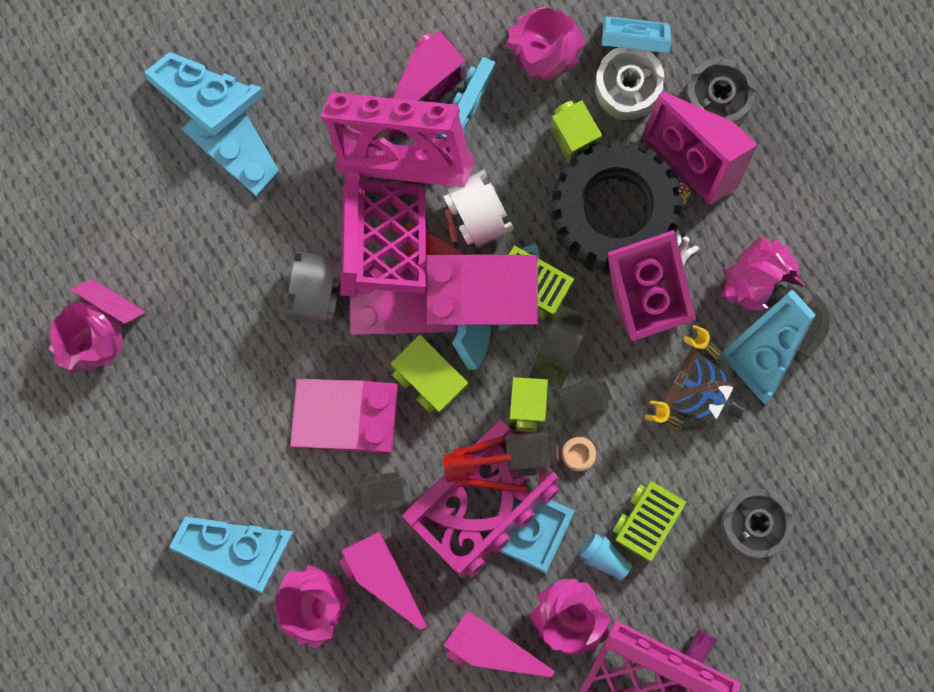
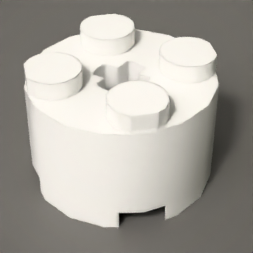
(627, 102)
(479, 210)

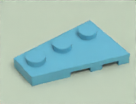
(476, 83)
(201, 93)
(238, 152)
(769, 345)
(234, 551)

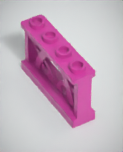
(376, 157)
(433, 506)

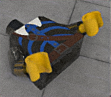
(699, 389)

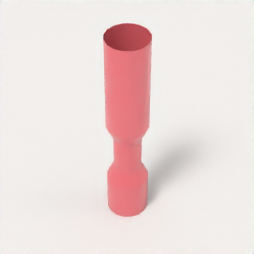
(452, 229)

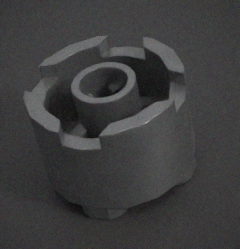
(725, 77)
(311, 288)
(756, 504)

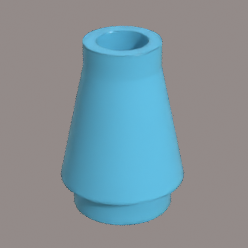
(605, 557)

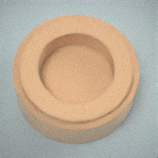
(578, 454)

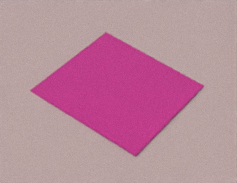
(108, 301)

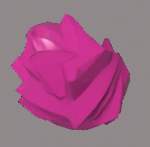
(545, 43)
(757, 271)
(84, 337)
(310, 605)
(570, 617)

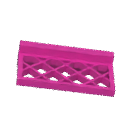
(354, 239)
(658, 658)

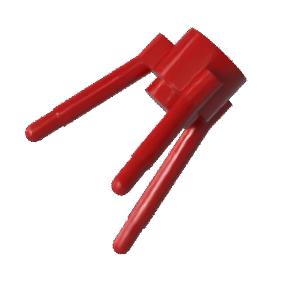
(461, 465)

